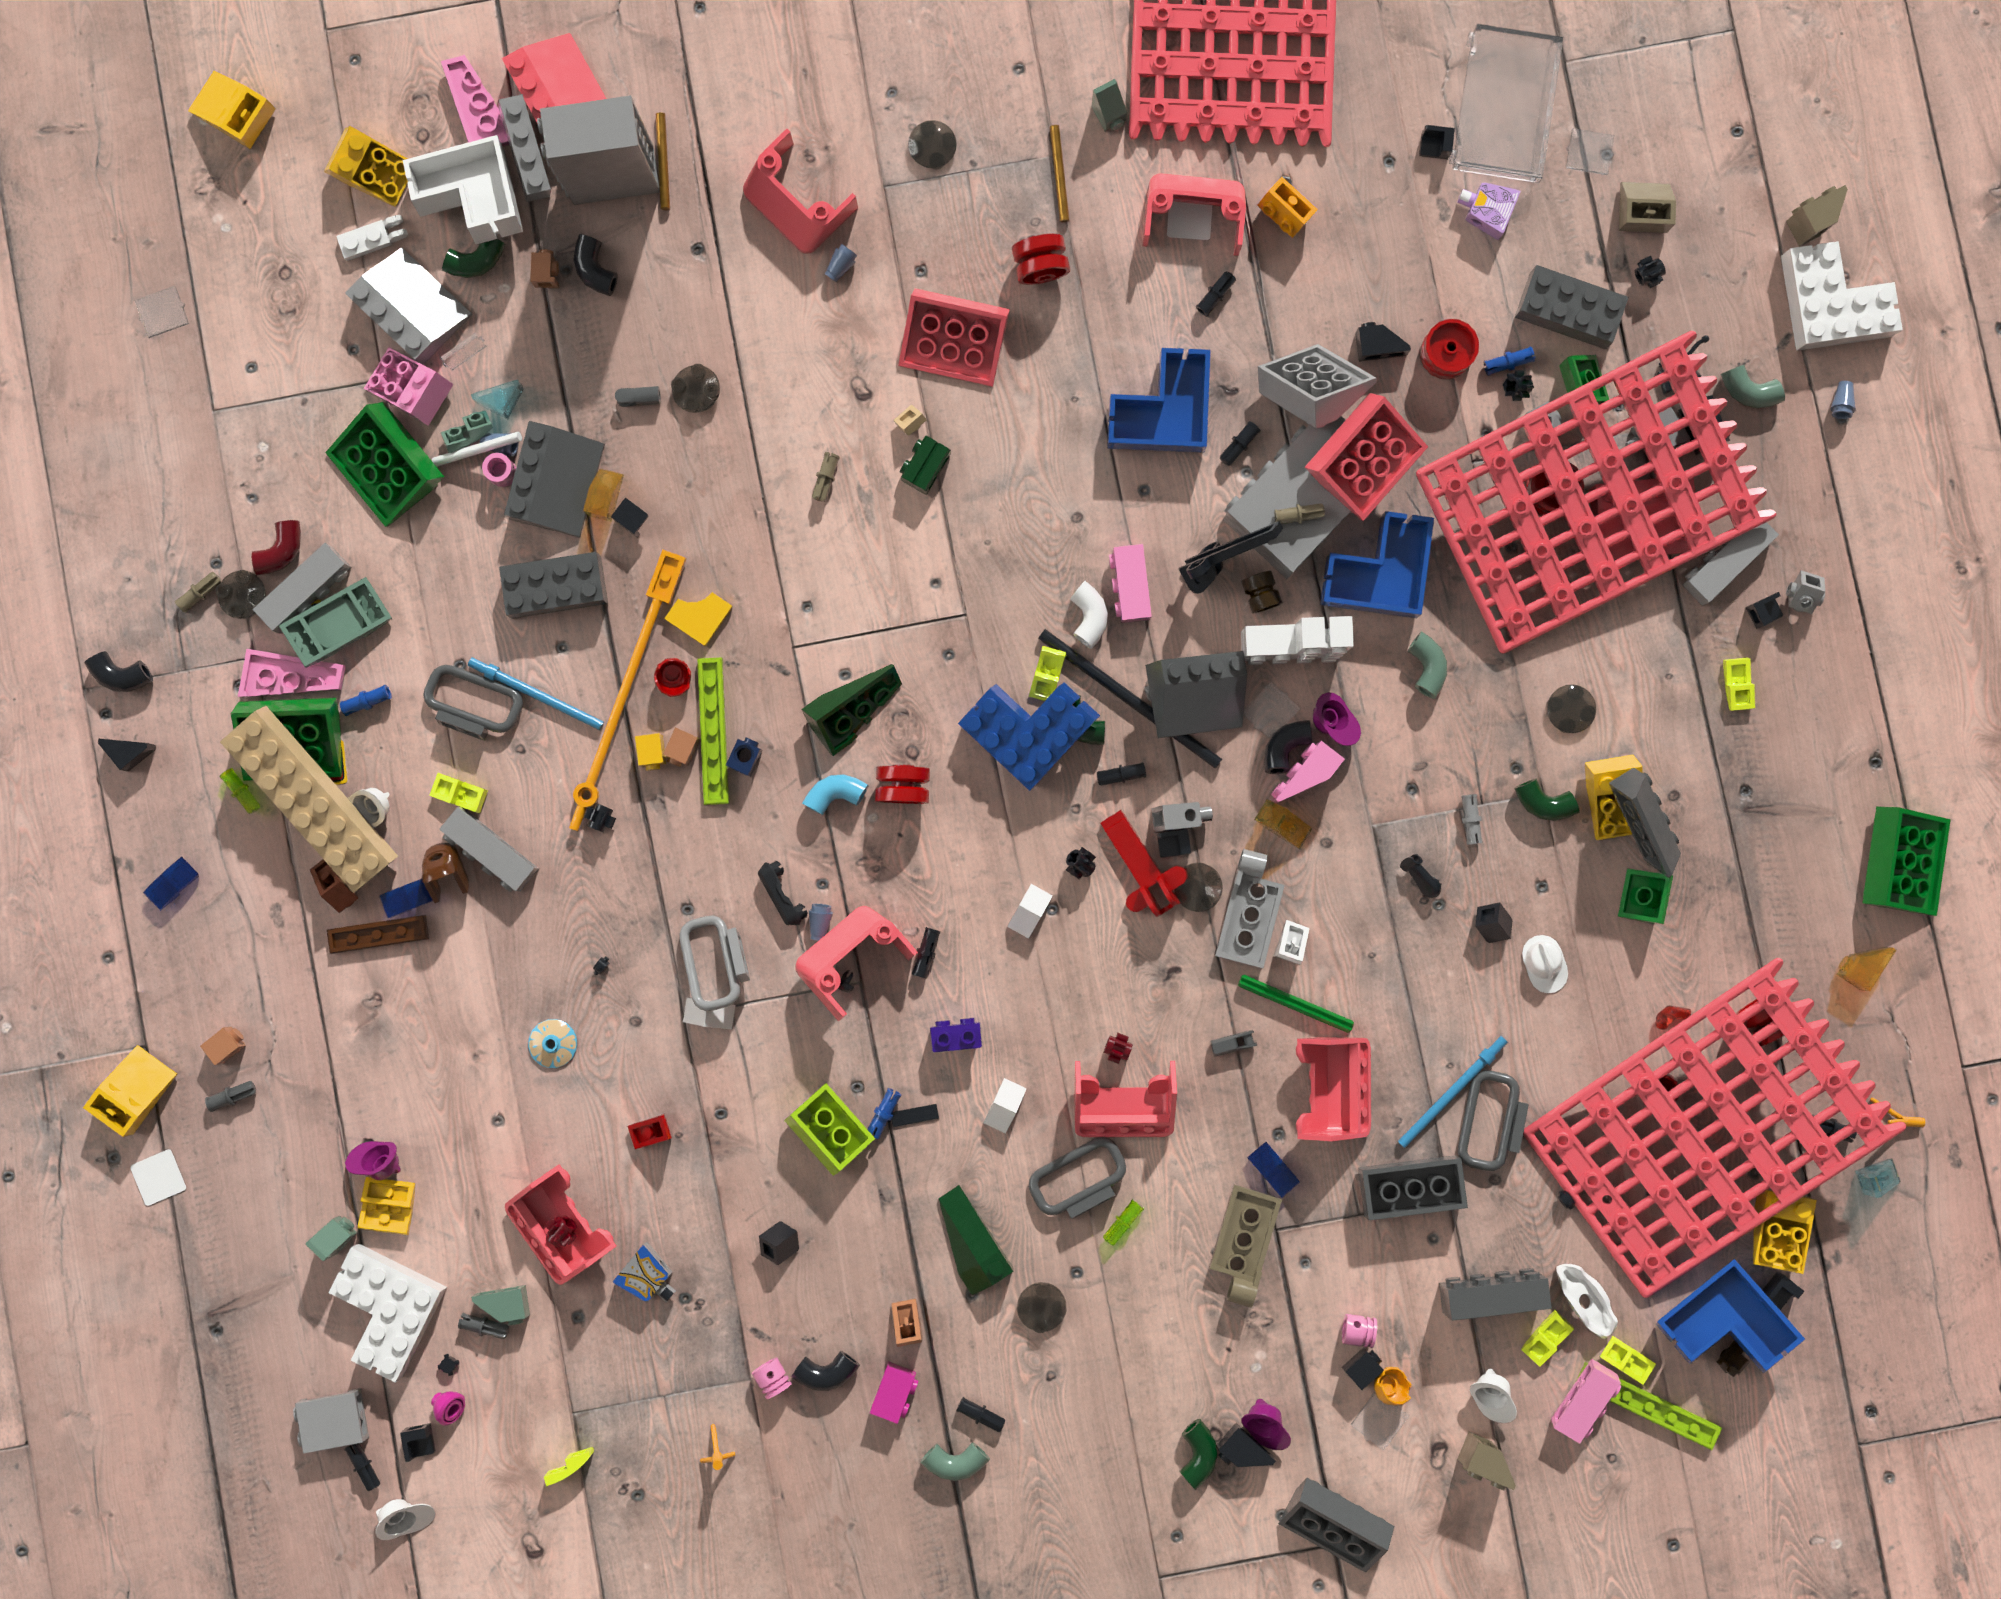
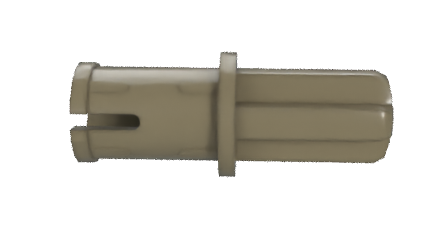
(825, 476)
(1299, 513)
(198, 592)

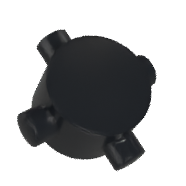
(601, 965)
(1566, 1200)
(448, 1364)

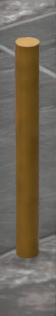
(662, 161)
(1059, 173)

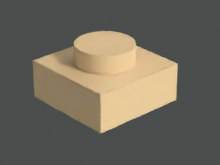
(910, 420)

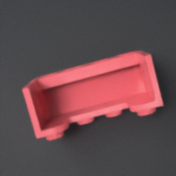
(1338, 1088)
(534, 1209)

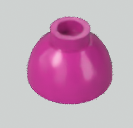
(448, 1407)

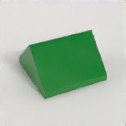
(1581, 370)
(1645, 896)

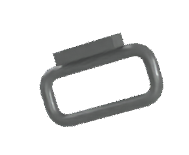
(465, 721)
(1512, 1127)
(1088, 1197)

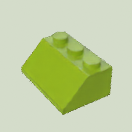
(829, 1129)

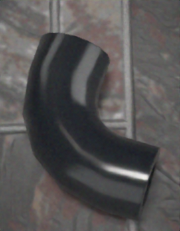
(589, 269)
(118, 678)
(1282, 742)
(826, 1377)

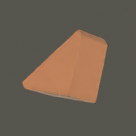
(907, 1323)

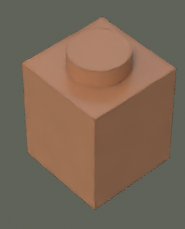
(681, 747)
(223, 1045)

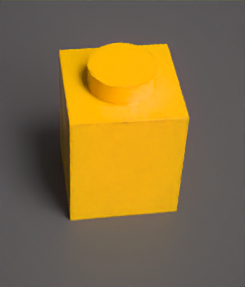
(650, 751)

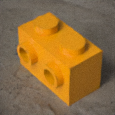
(1287, 207)

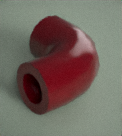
(282, 552)

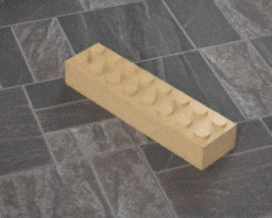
(308, 798)

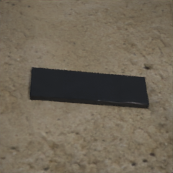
(915, 1115)

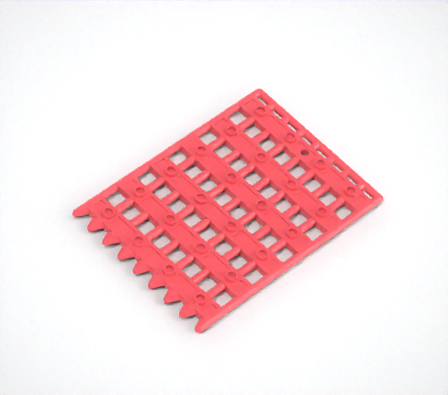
(1233, 67)
(1574, 505)
(1732, 1115)

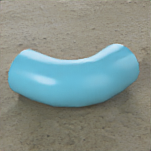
(834, 788)

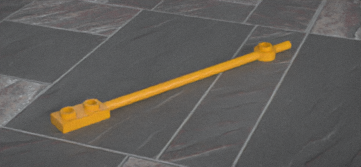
(661, 590)

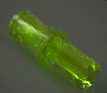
(240, 791)
(1123, 1222)

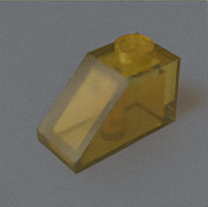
(603, 495)
(1283, 823)
(1865, 967)

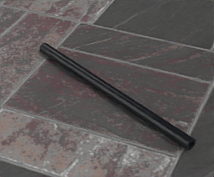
(1125, 695)

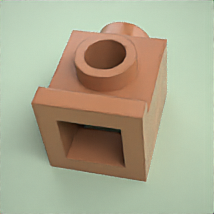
(544, 269)

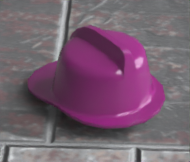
(1336, 719)
(374, 1160)
(1266, 1427)

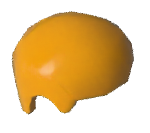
(1392, 1387)

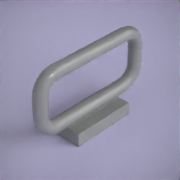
(733, 957)

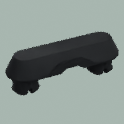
(769, 877)

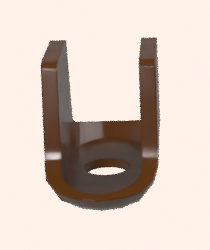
(448, 864)

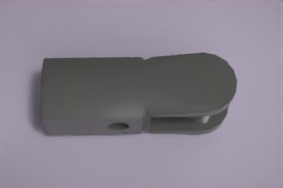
(638, 396)
(1229, 1044)

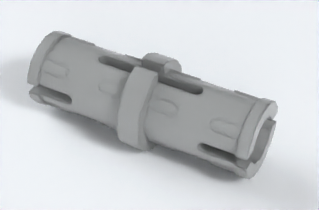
(1471, 819)

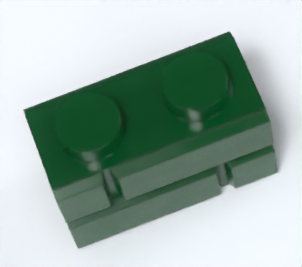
(925, 464)

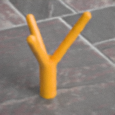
(1909, 1121)
(717, 1457)

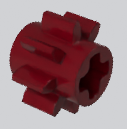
(1118, 1048)
(561, 1231)

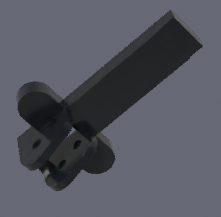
(1204, 567)

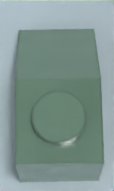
(1109, 106)
(332, 1238)
(505, 1304)

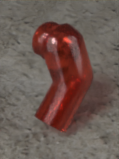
(1669, 1014)

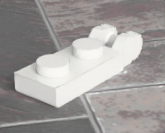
(370, 237)

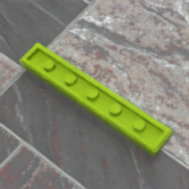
(713, 731)
(1666, 1414)

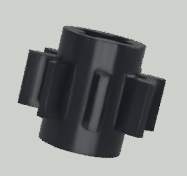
(1650, 271)
(1518, 385)
(599, 817)
(1080, 863)

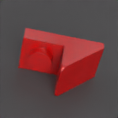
(650, 1131)

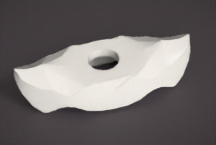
(1598, 1315)

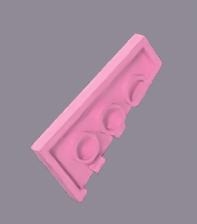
(473, 103)
(282, 674)

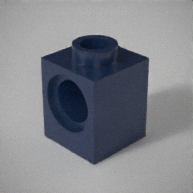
(744, 767)

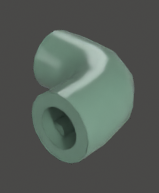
(1750, 393)
(1433, 664)
(957, 1466)

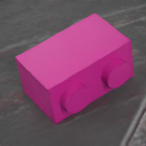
(893, 1393)

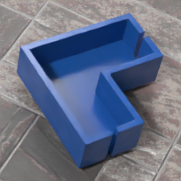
(1173, 418)
(1391, 581)
(1028, 743)
(1735, 1306)

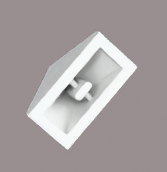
(1029, 911)
(1292, 942)
(718, 1018)
(1005, 1105)

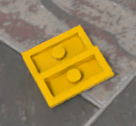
(387, 1206)

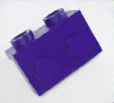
(956, 1036)

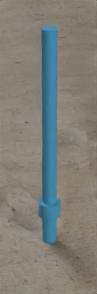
(493, 672)
(1487, 1056)

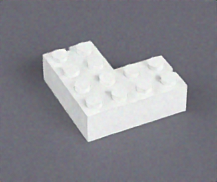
(469, 177)
(1825, 310)
(1299, 641)
(400, 1308)

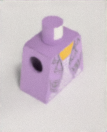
(1489, 207)

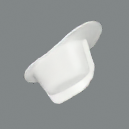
(371, 804)
(1545, 964)
(1494, 1398)
(402, 1518)

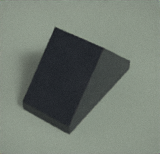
(126, 753)

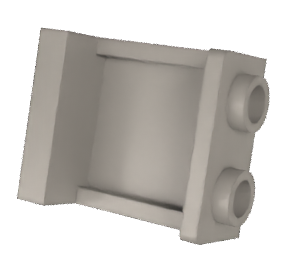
(331, 1421)

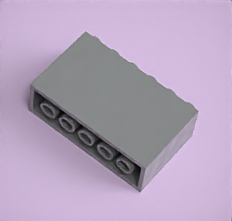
(599, 150)
(1282, 487)

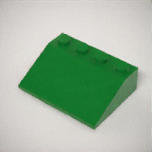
(384, 463)
(310, 721)
(1906, 860)

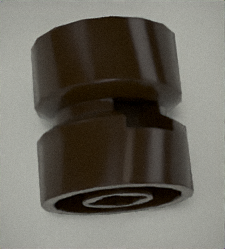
(1261, 591)

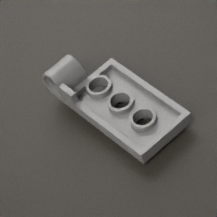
(1249, 872)

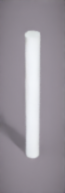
(477, 449)

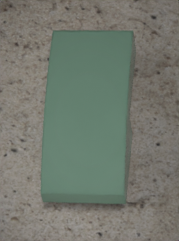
(474, 428)

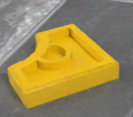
(699, 618)

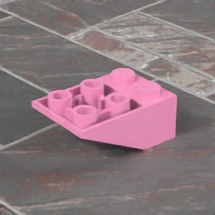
(408, 386)
(1316, 767)

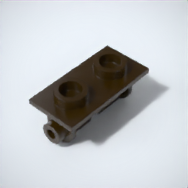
(1733, 1360)

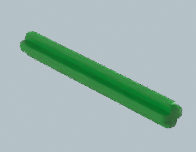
(1296, 1003)

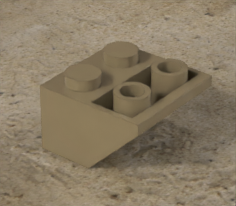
(1646, 207)
(1816, 215)
(1484, 1459)

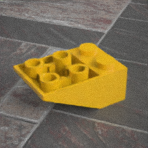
(232, 109)
(368, 166)
(1604, 808)
(130, 1092)
(1785, 1237)

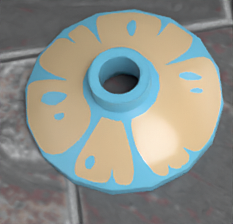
(564, 1039)

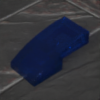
(170, 883)
(405, 898)
(1273, 1169)

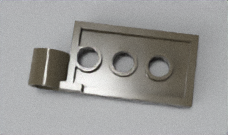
(1245, 1280)

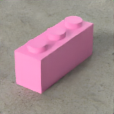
(1130, 583)
(1586, 1401)

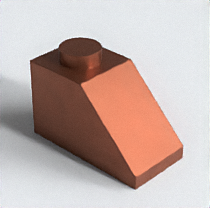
(331, 887)

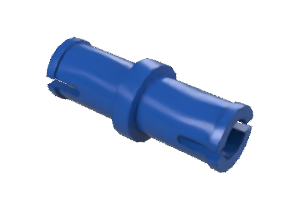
(1509, 361)
(365, 700)
(884, 1112)

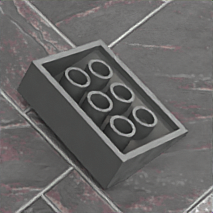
(553, 479)
(1198, 693)

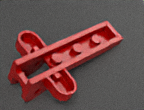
(1142, 867)

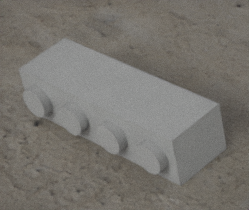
(524, 148)
(1727, 563)
(303, 587)
(489, 849)

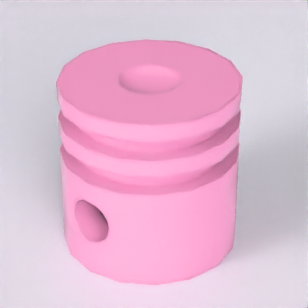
(499, 469)
(1359, 1331)
(771, 1384)

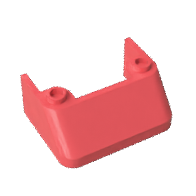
(1167, 188)
(800, 226)
(817, 963)
(1125, 1110)

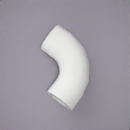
(1094, 614)

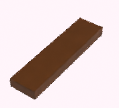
(377, 934)

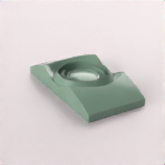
(335, 623)

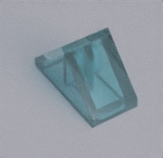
(500, 398)
(1878, 1178)

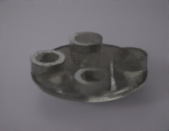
(932, 144)
(695, 388)
(240, 594)
(1571, 708)
(1201, 888)
(1041, 1307)

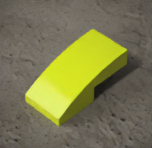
(1047, 673)
(1738, 684)
(458, 793)
(1547, 1337)
(1627, 1360)
(573, 1463)

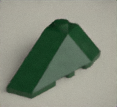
(843, 711)
(974, 1248)

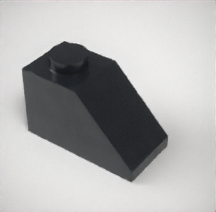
(1379, 342)
(1243, 1449)

